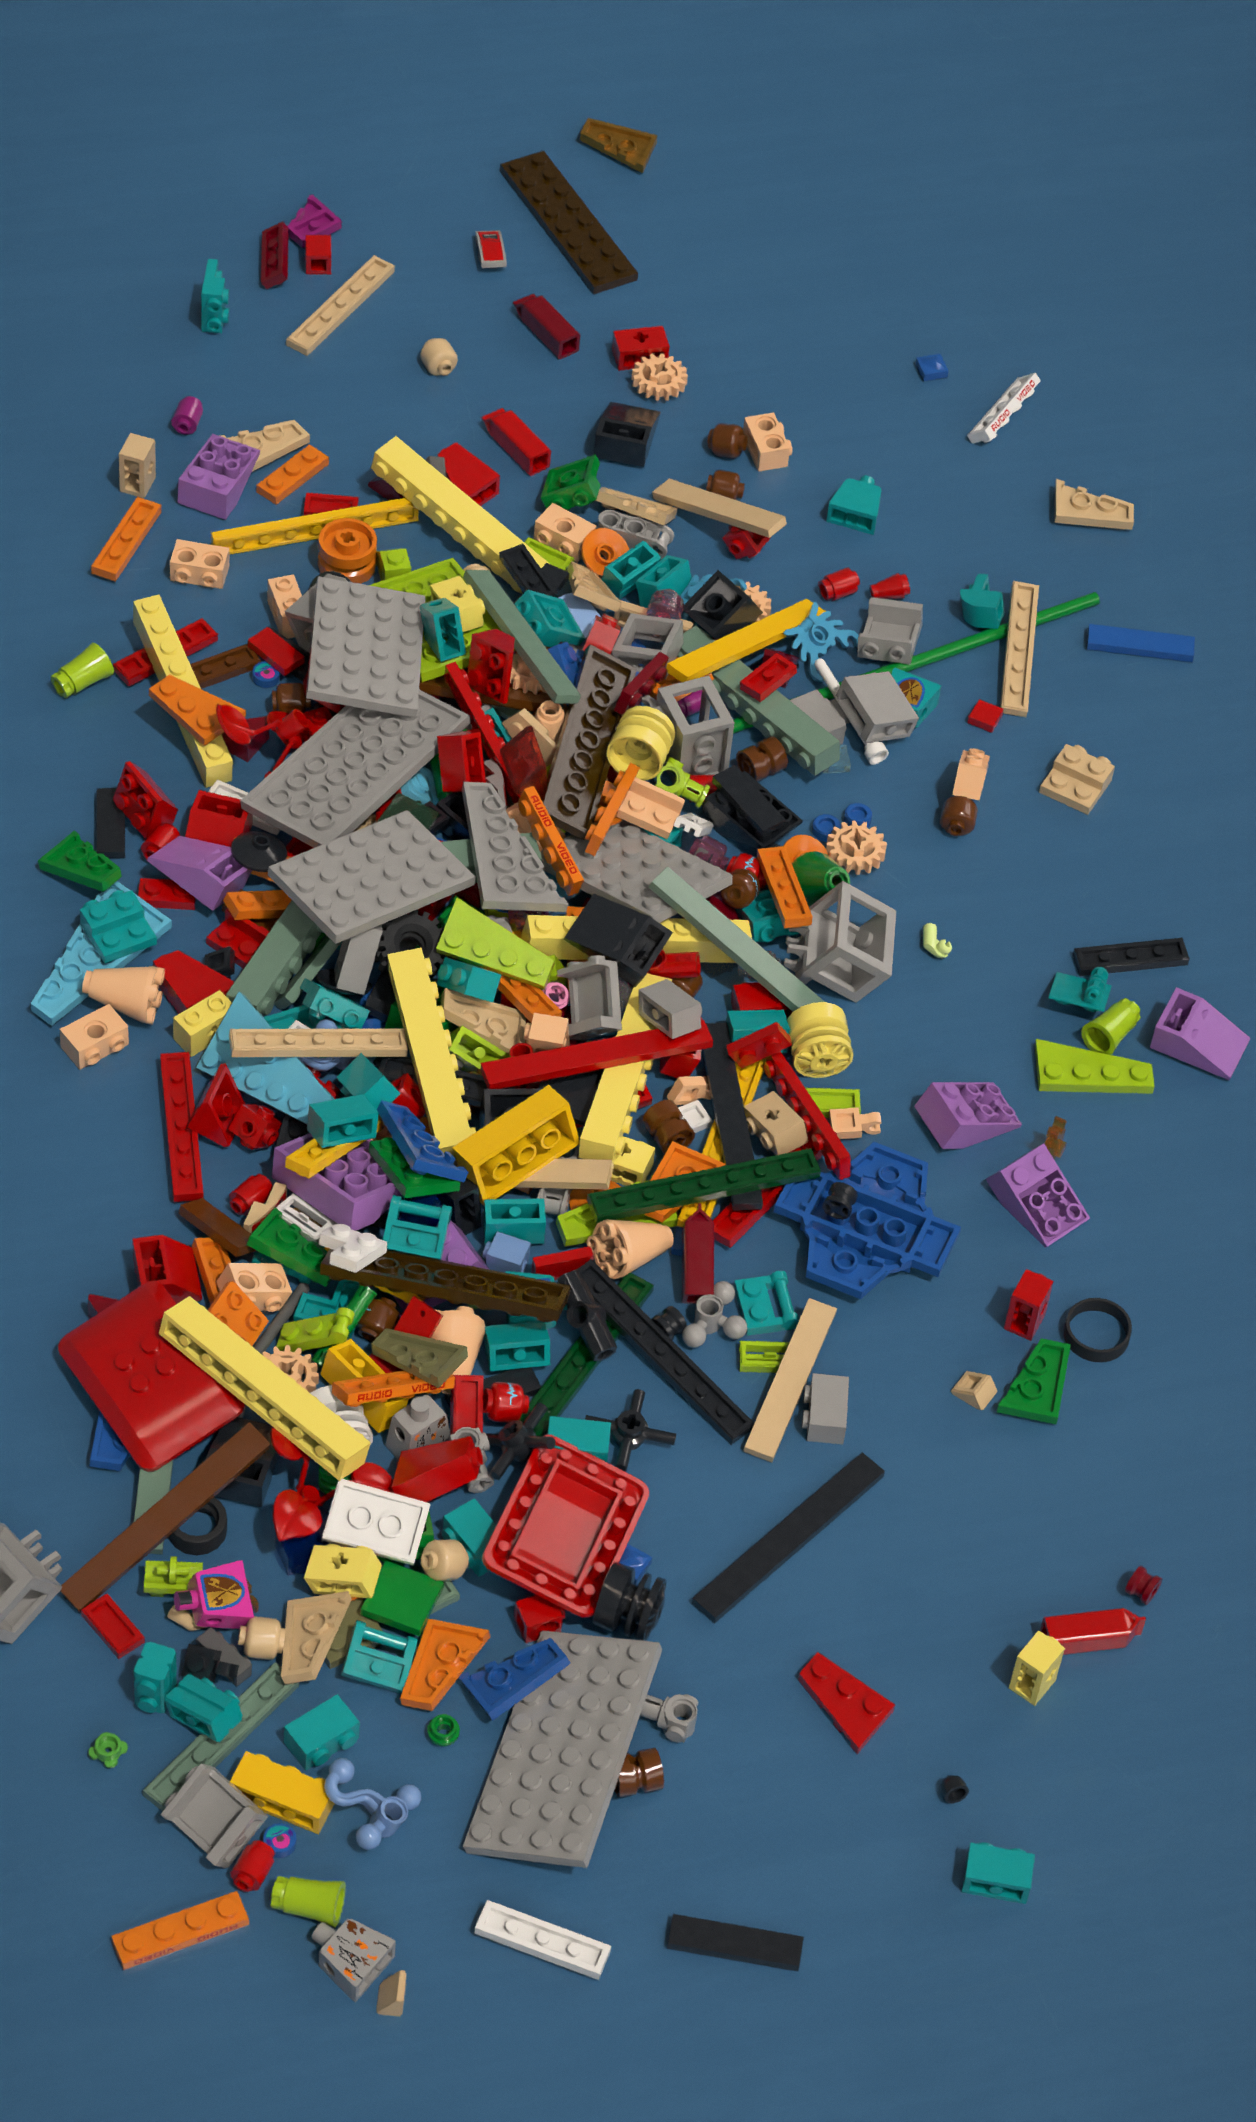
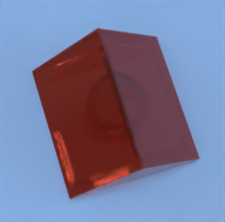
(525, 762)

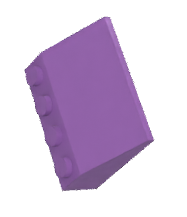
(347, 1191)

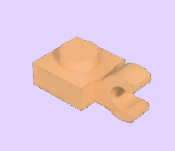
(689, 1089)
(850, 1123)

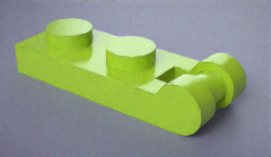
(316, 1331)

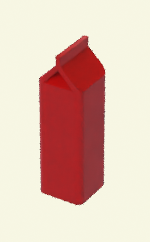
(518, 440)
(1093, 1629)

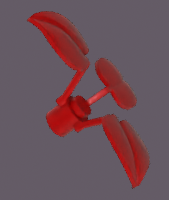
(285, 725)
(297, 1512)

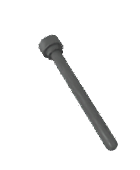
(281, 1318)

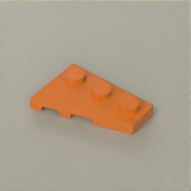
(190, 707)
(680, 1161)
(439, 1661)

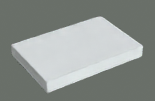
(376, 1520)

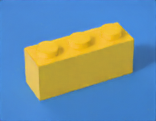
(350, 1362)
(283, 1791)

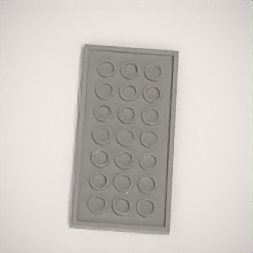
(350, 769)
(564, 1753)

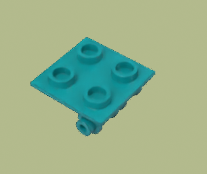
(1089, 994)

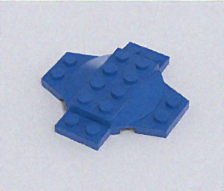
(887, 1224)

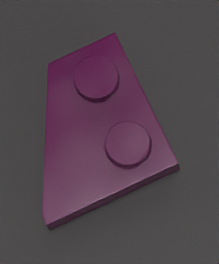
(313, 220)

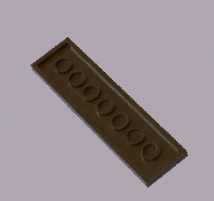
(569, 222)
(580, 755)
(458, 1284)

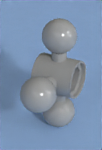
(733, 1326)

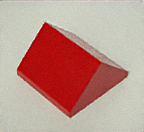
(217, 1108)

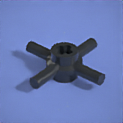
(632, 1430)
(519, 1440)

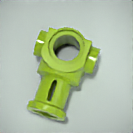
(682, 782)

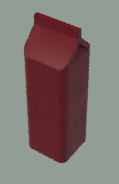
(548, 325)
(697, 1257)

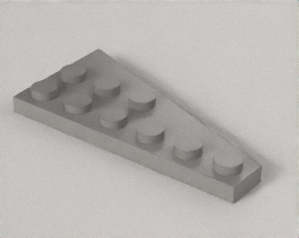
(504, 861)

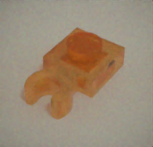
(1055, 1138)

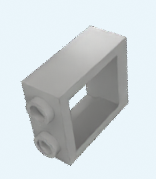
(647, 628)
(356, 960)

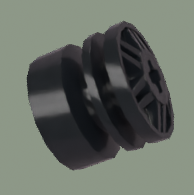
(629, 1602)

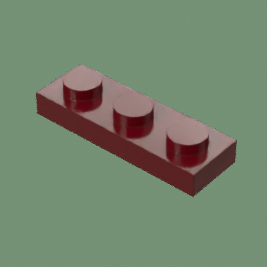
(274, 255)
(642, 683)

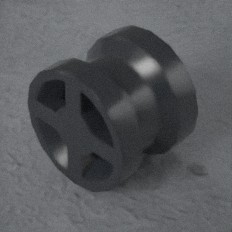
(840, 1200)
(670, 1322)

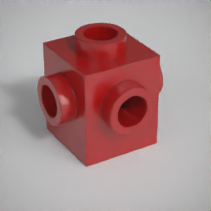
(743, 542)
(255, 1126)

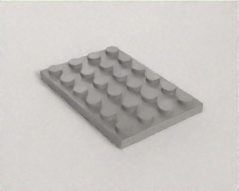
(365, 647)
(631, 861)
(371, 876)

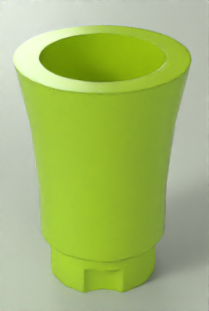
(82, 671)
(1111, 1027)
(310, 1898)

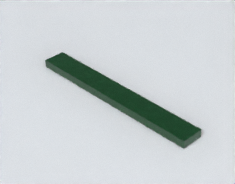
(703, 1185)
(578, 1363)

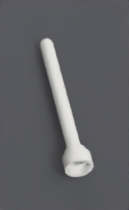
(874, 751)

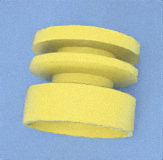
(641, 739)
(820, 1040)

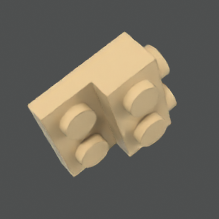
(1078, 778)

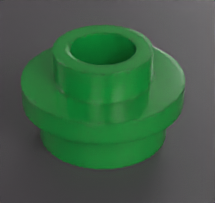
(443, 1722)

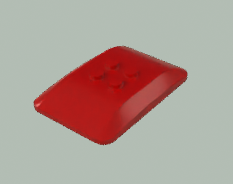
(143, 1383)
(565, 1526)

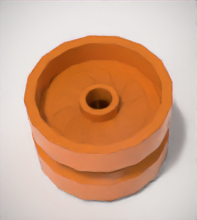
(348, 548)

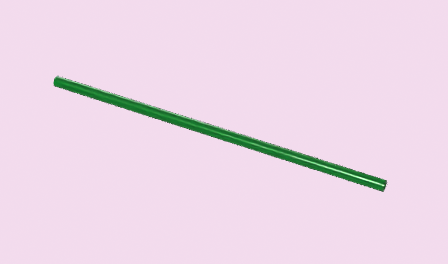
(964, 644)

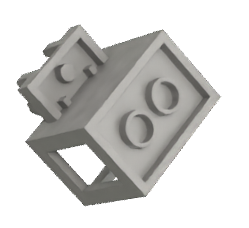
(703, 745)
(840, 953)
(24, 1582)

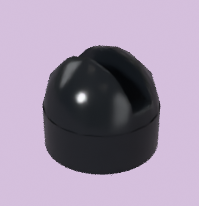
(954, 1789)

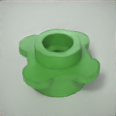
(105, 1741)

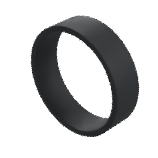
(1108, 1307)

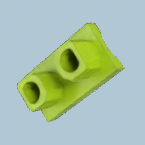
(169, 1576)

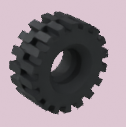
(414, 928)

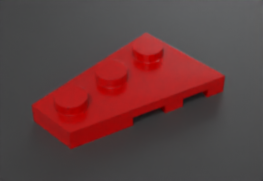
(848, 1701)

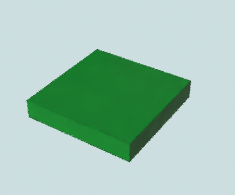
(402, 1598)

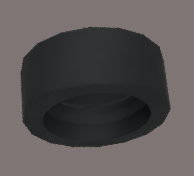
(204, 1543)

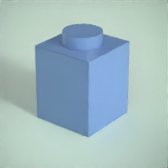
(507, 1253)

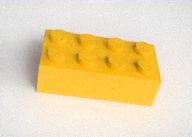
(518, 1143)

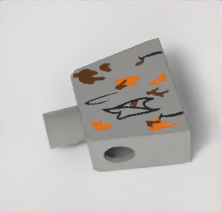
(417, 1426)
(353, 1955)

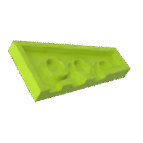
(488, 945)
(1081, 1070)
(579, 1223)

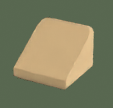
(975, 1389)
(392, 1995)

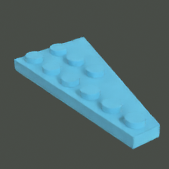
(64, 986)
(272, 1080)

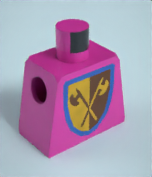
(218, 1597)

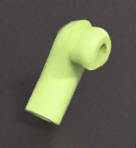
(932, 944)

